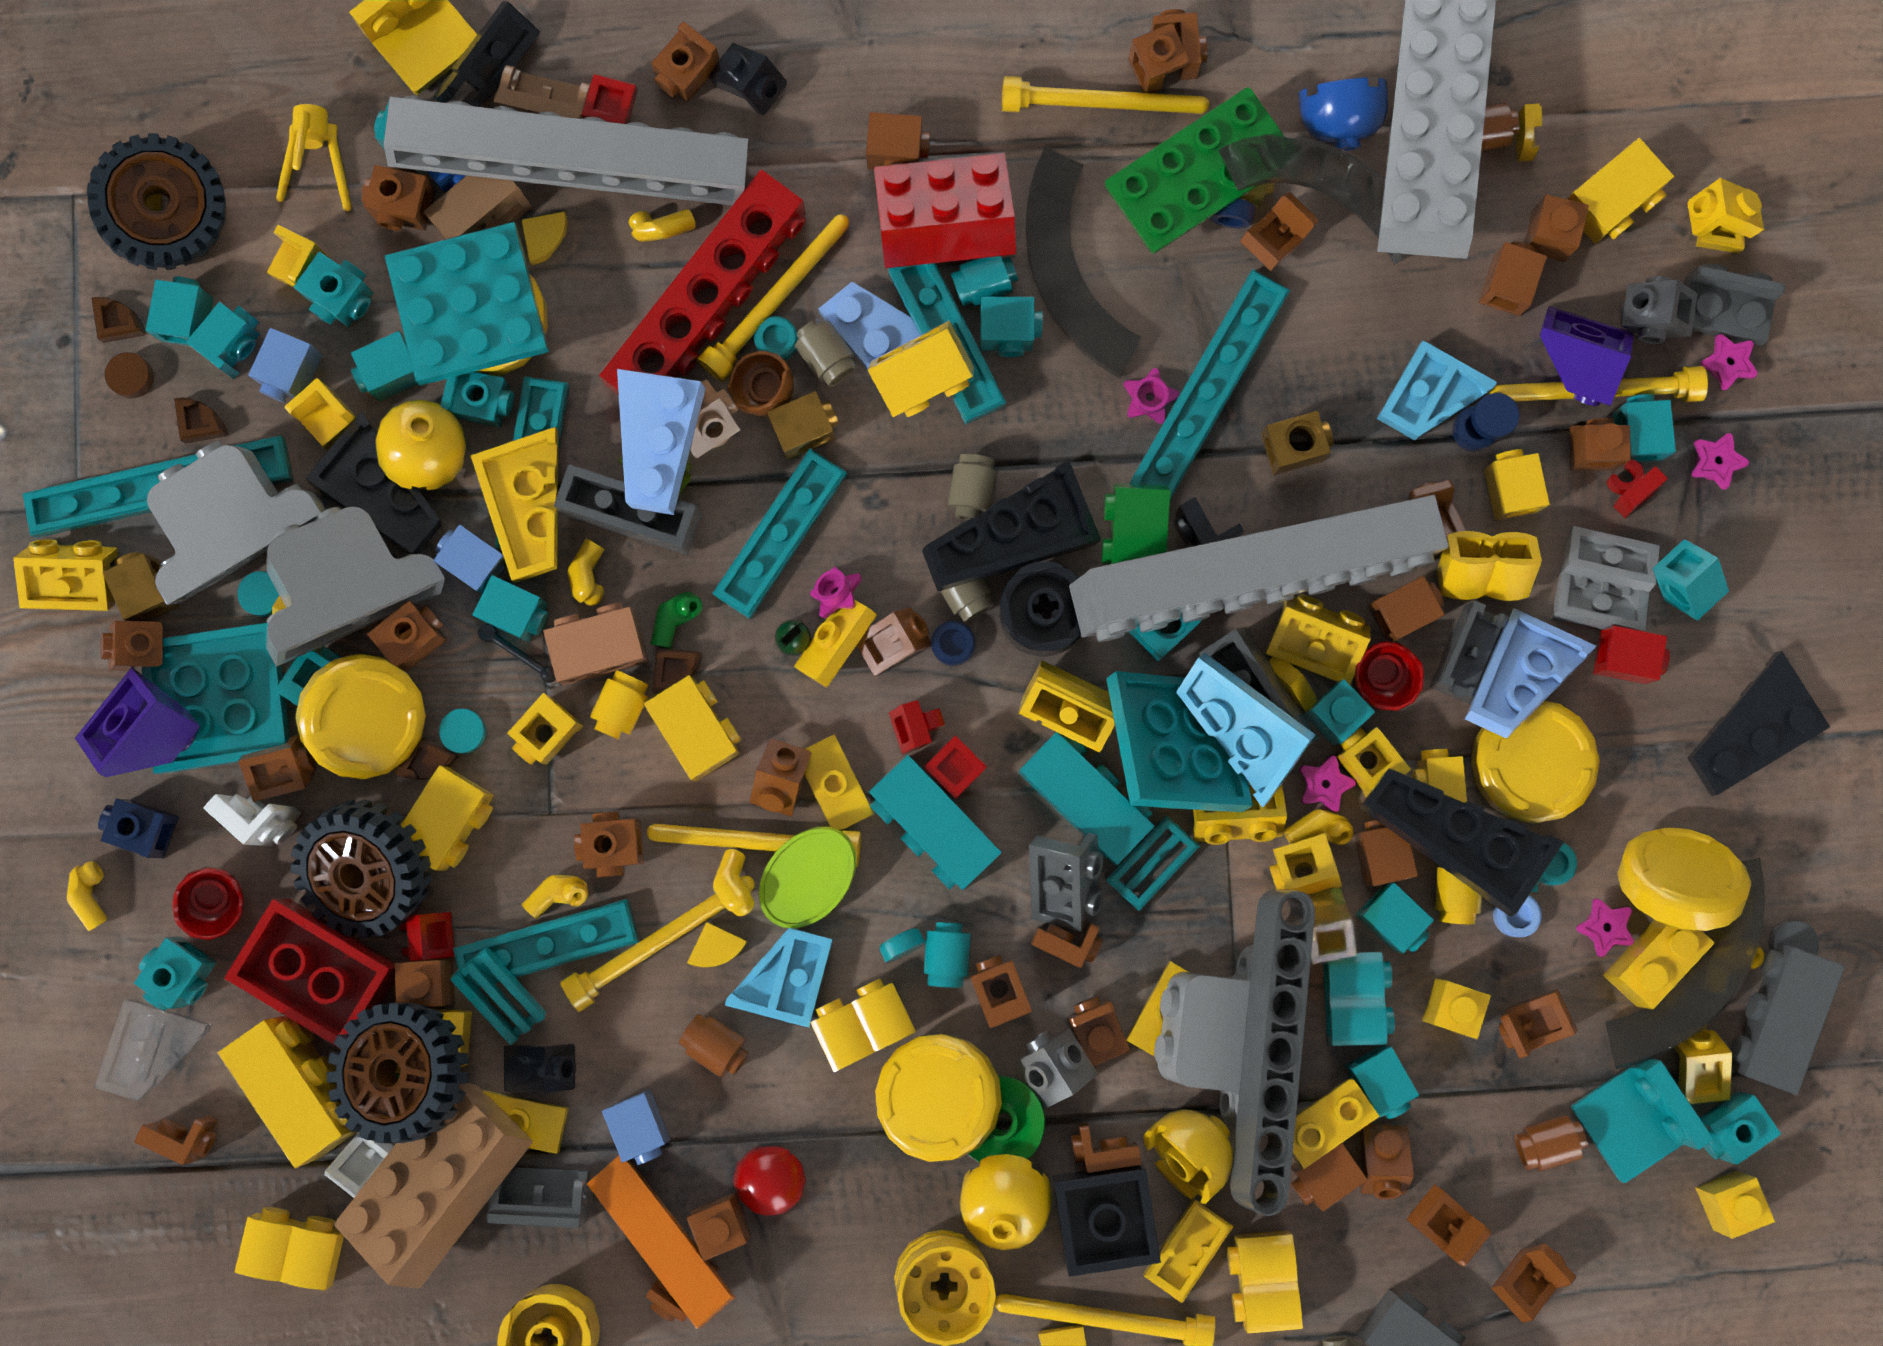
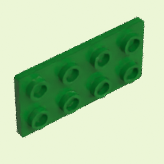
(1185, 175)

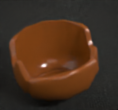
(761, 383)

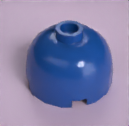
(1344, 111)

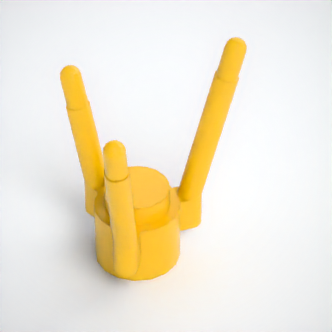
(309, 131)

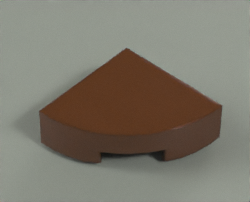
(115, 320)
(198, 421)
(673, 666)
(425, 761)

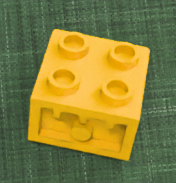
(415, 37)

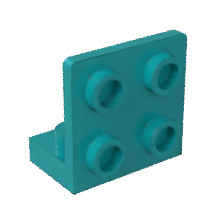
(1639, 1119)

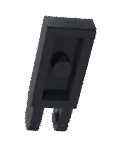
(481, 65)

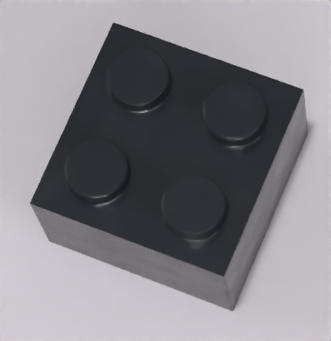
(1106, 1220)

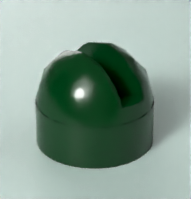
(799, 643)

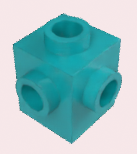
(335, 290)
(174, 974)

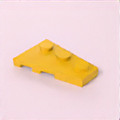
(520, 495)

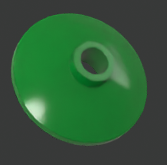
(1026, 1123)

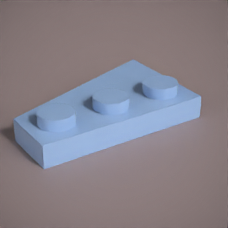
(867, 323)
(656, 436)
(1524, 672)

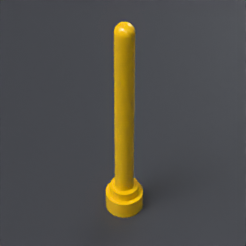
(1020, 94)
(720, 359)
(1688, 384)
(731, 838)
(584, 987)
(1193, 1331)

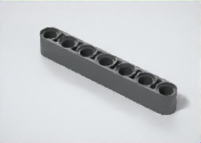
(1283, 1070)

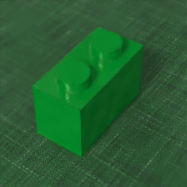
(1137, 522)

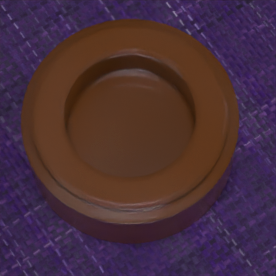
(129, 375)

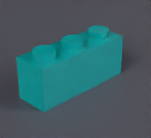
(1087, 796)
(933, 824)

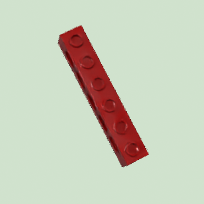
(761, 200)

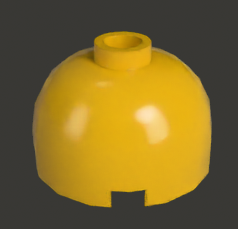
(420, 445)
(1192, 1152)
(1005, 1202)

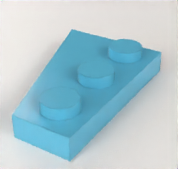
(1250, 728)

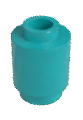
(984, 279)
(947, 955)

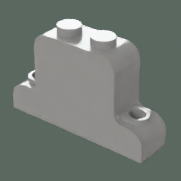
(220, 517)
(338, 580)
(1206, 1032)

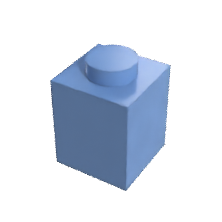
(284, 365)
(469, 558)
(637, 1127)

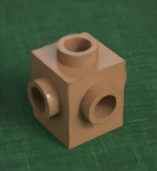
(714, 421)

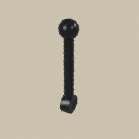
(489, 634)

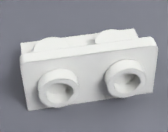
(253, 821)

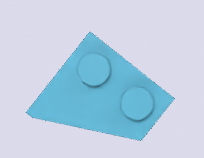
(1432, 391)
(786, 979)

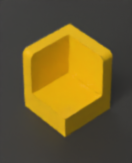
(292, 257)
(321, 412)

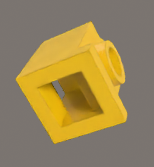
(542, 713)
(1382, 751)
(1442, 772)
(1305, 853)

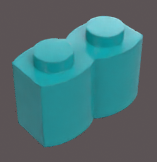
(1357, 1000)

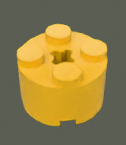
(554, 1307)

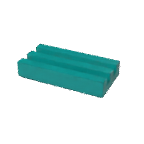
(1126, 890)
(486, 1008)

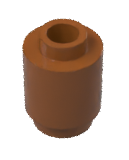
(1499, 126)
(714, 1045)
(1550, 1143)

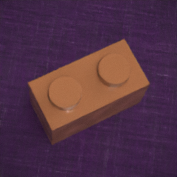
(595, 644)

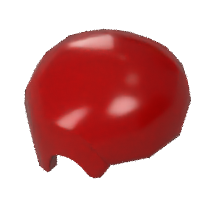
(1389, 676)
(208, 903)
(769, 1180)

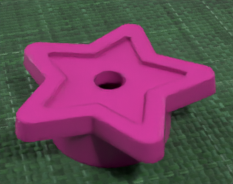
(1718, 365)
(1150, 384)
(1706, 464)
(828, 584)
(1316, 792)
(1594, 928)

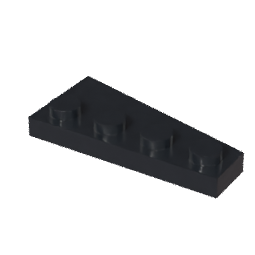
(1026, 528)
(1478, 848)

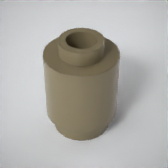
(825, 352)
(972, 486)
(969, 599)

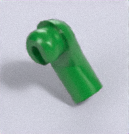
(672, 614)

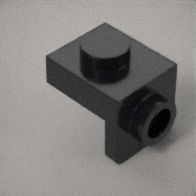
(749, 77)
(1195, 527)
(539, 1068)

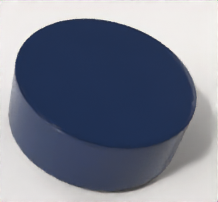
(1236, 215)
(1495, 416)
(1466, 435)
(953, 643)

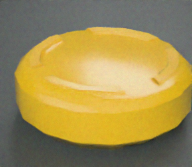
(360, 716)
(1540, 768)
(1684, 879)
(938, 1097)

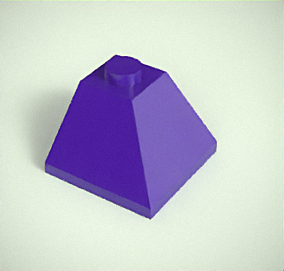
(1586, 354)
(136, 728)

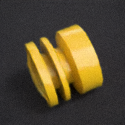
(964, 1305)

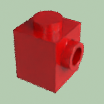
(1631, 655)

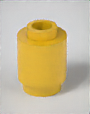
(619, 705)
(1455, 899)

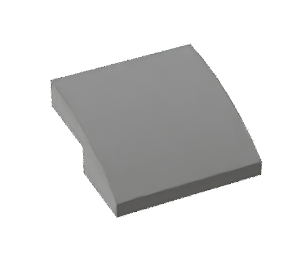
(1605, 580)

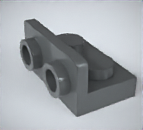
(1733, 303)
(1065, 881)

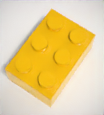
(288, 1087)

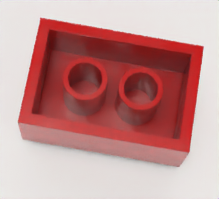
(945, 210)
(310, 970)

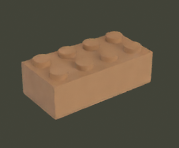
(432, 1190)

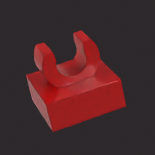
(610, 100)
(1638, 490)
(913, 726)
(955, 767)
(429, 936)

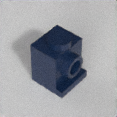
(151, 831)

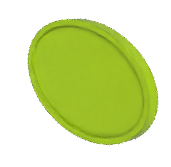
(807, 877)

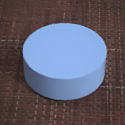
(1521, 924)

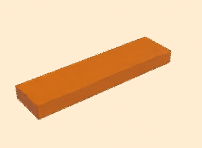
(661, 1241)

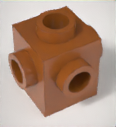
(398, 197)
(625, 849)

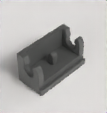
(1468, 652)
(541, 1198)

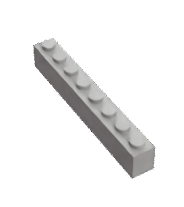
(564, 150)

